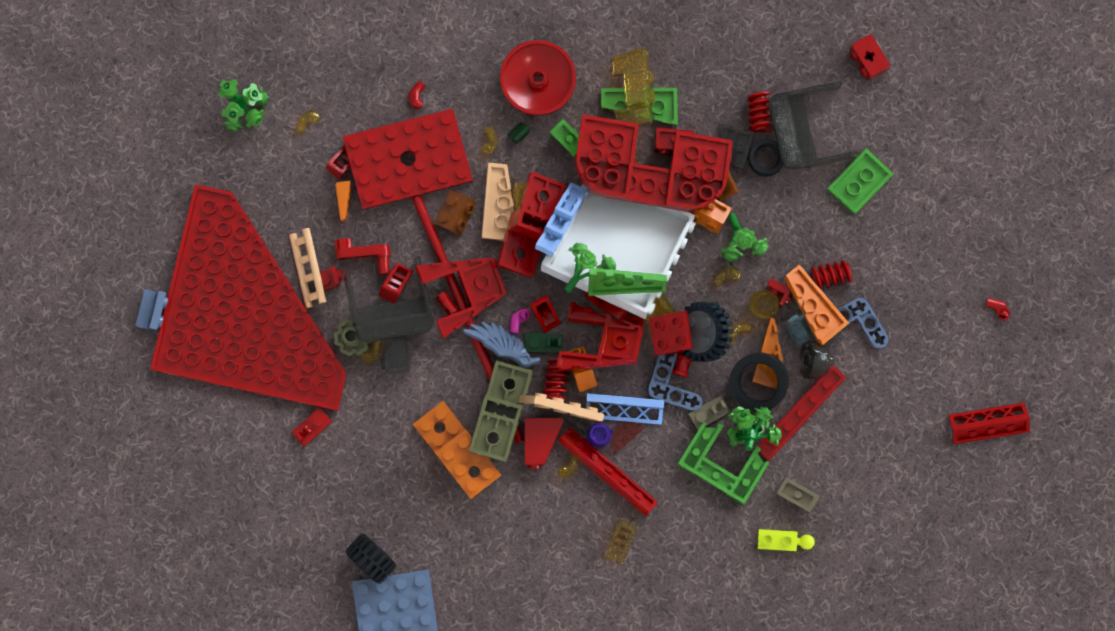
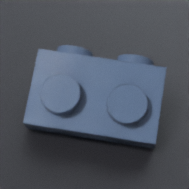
(150, 310)

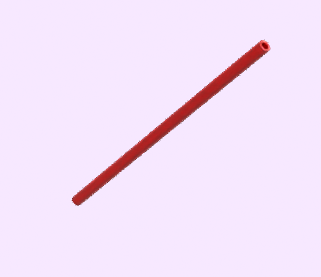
(456, 291)

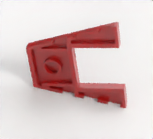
(479, 280)
(618, 343)

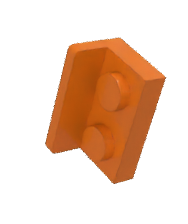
(712, 216)

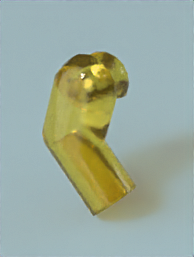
(305, 119)
(727, 273)

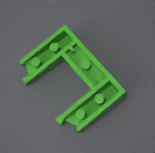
(735, 487)

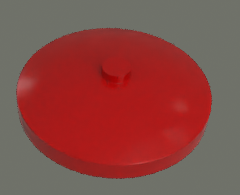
(538, 78)

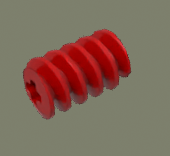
(759, 112)
(831, 274)
(555, 381)

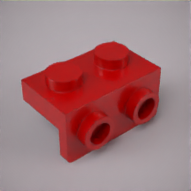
(665, 140)

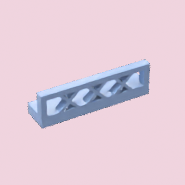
(627, 401)

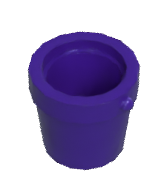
(599, 435)

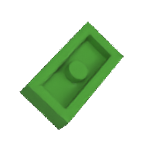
(566, 136)

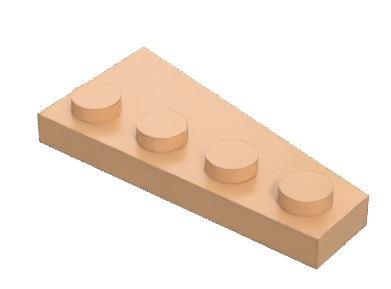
(497, 202)
(559, 406)

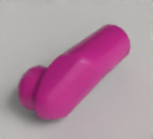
(518, 318)

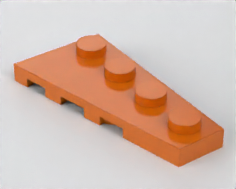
(819, 311)

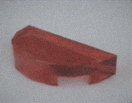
(624, 434)

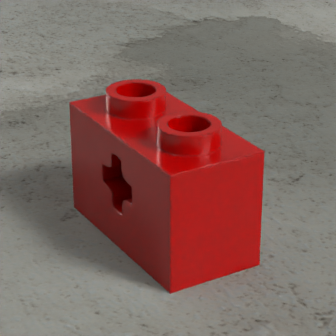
(869, 47)

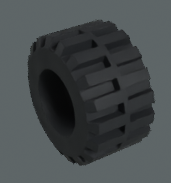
(370, 558)

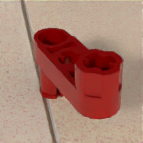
(345, 251)

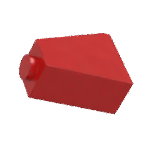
(539, 439)

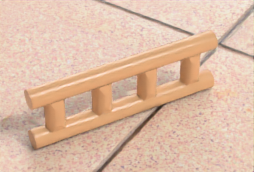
(315, 275)

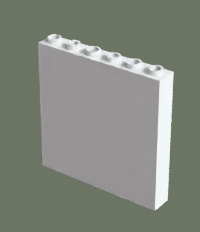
(633, 235)

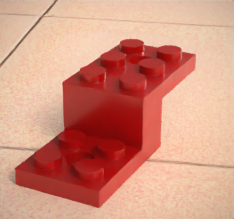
(528, 224)

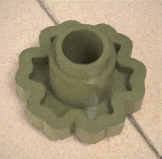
(348, 341)

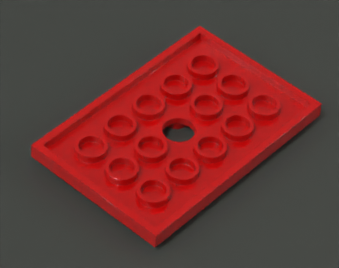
(377, 163)

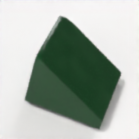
(519, 132)

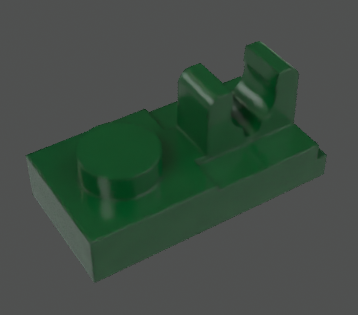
(543, 343)

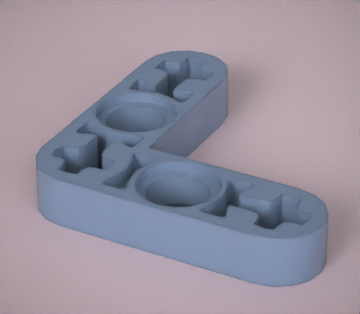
(861, 317)
(663, 383)

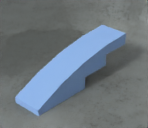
(561, 219)

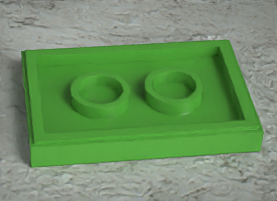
(860, 181)

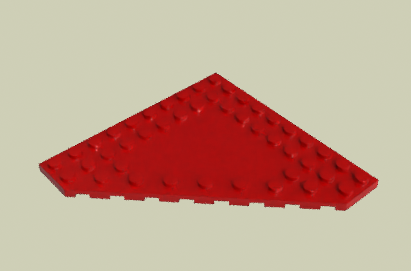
(237, 316)

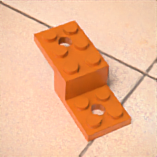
(453, 450)

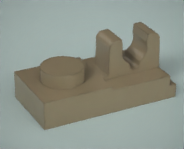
(709, 412)
(798, 495)

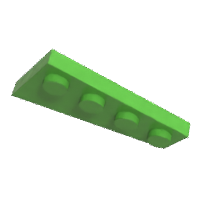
(663, 109)
(624, 282)

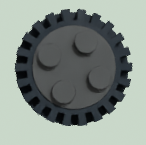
(708, 331)

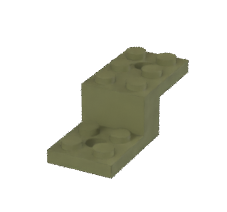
(500, 411)

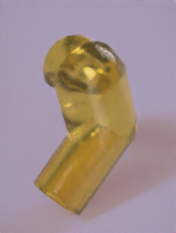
(492, 141)
(739, 328)
(374, 353)
(570, 468)

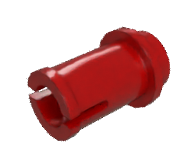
(446, 303)

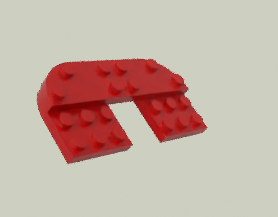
(608, 168)

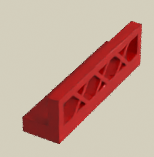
(991, 426)

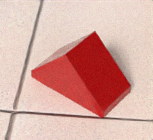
(545, 313)

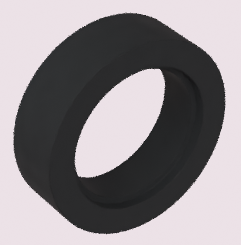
(762, 358)

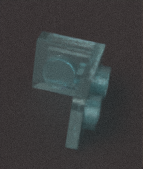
(798, 329)

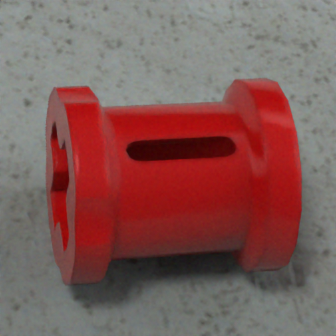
(682, 366)

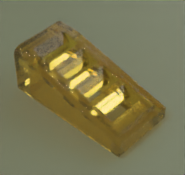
(621, 523)

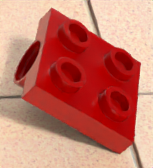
(671, 333)

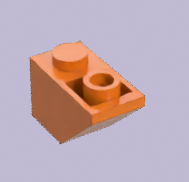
(584, 378)

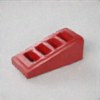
(336, 171)
(390, 292)

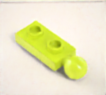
(783, 540)

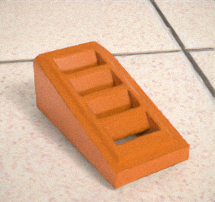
(343, 192)

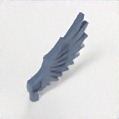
(502, 343)

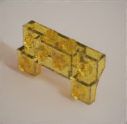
(638, 86)

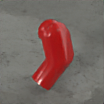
(414, 97)
(1000, 308)

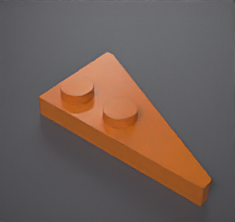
(764, 374)

